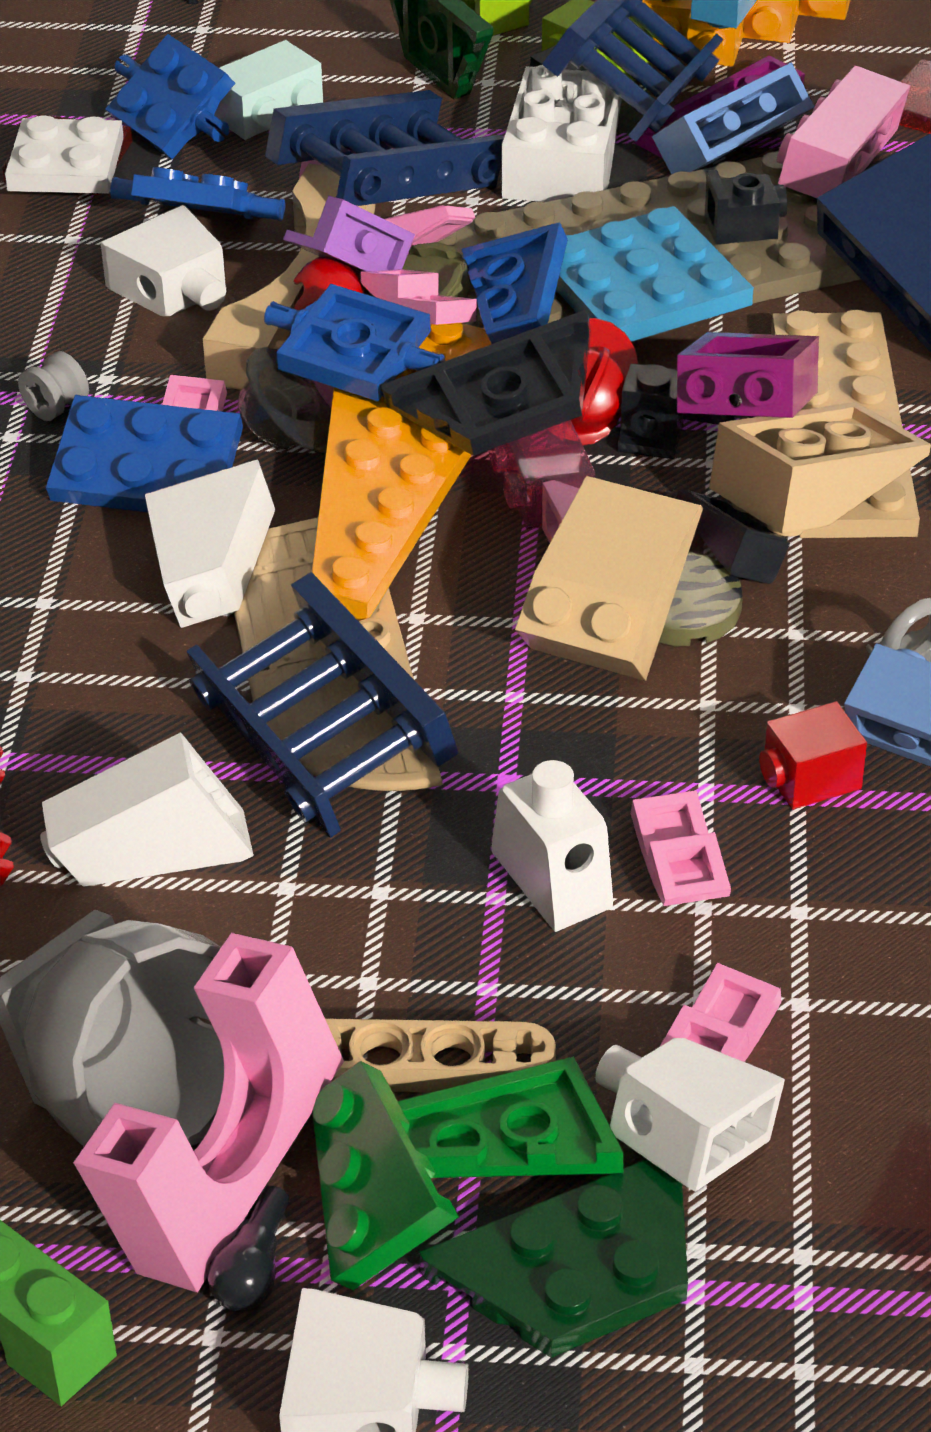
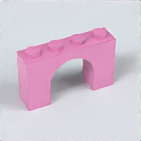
(182, 1204)

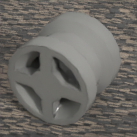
(53, 385)

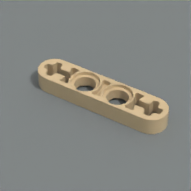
(422, 1039)

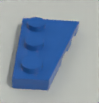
(516, 279)

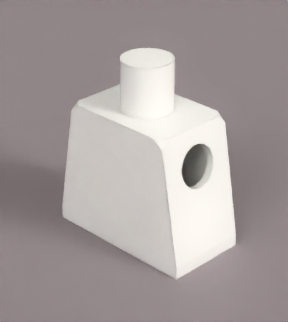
(166, 264)
(554, 845)
(690, 1107)
(363, 1369)

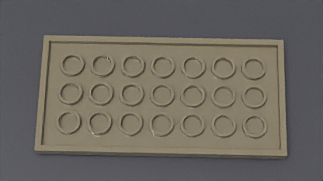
(774, 267)

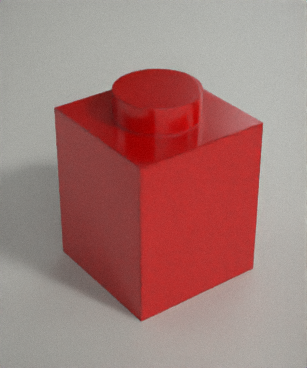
(813, 755)

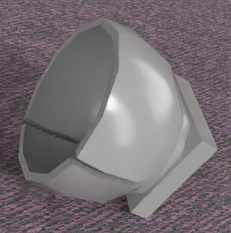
(115, 1020)

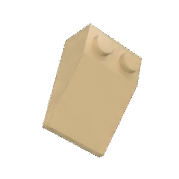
(811, 465)
(609, 577)

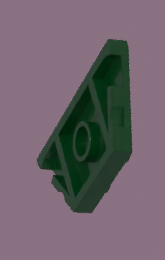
(443, 41)
(575, 1260)

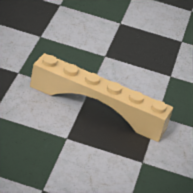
(241, 325)

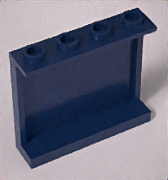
(884, 232)

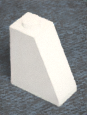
(210, 539)
(145, 819)

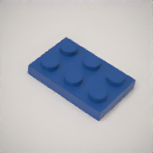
(129, 448)

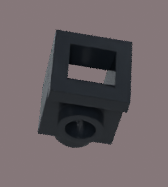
(743, 207)
(650, 412)

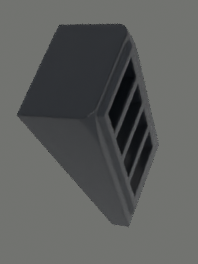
(737, 539)

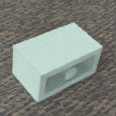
(267, 81)

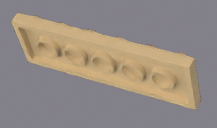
(857, 369)

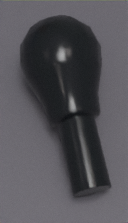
(245, 1268)

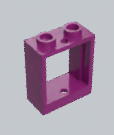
(766, 370)

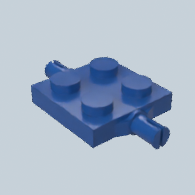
(171, 96)
(213, 193)
(352, 340)

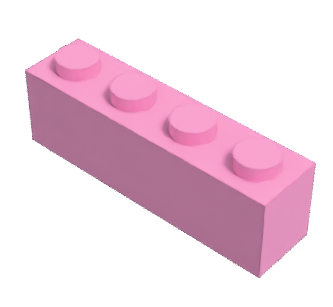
(842, 132)

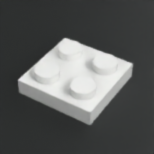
(64, 155)

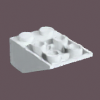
(559, 136)

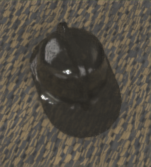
(282, 405)

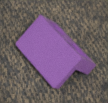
(355, 238)

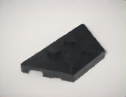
(500, 388)

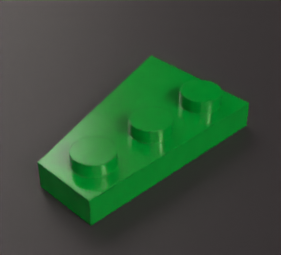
(515, 1126)
(371, 1178)

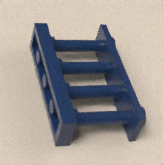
(595, 31)
(357, 142)
(350, 651)

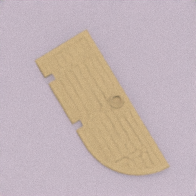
(271, 605)

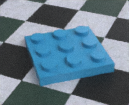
(649, 275)

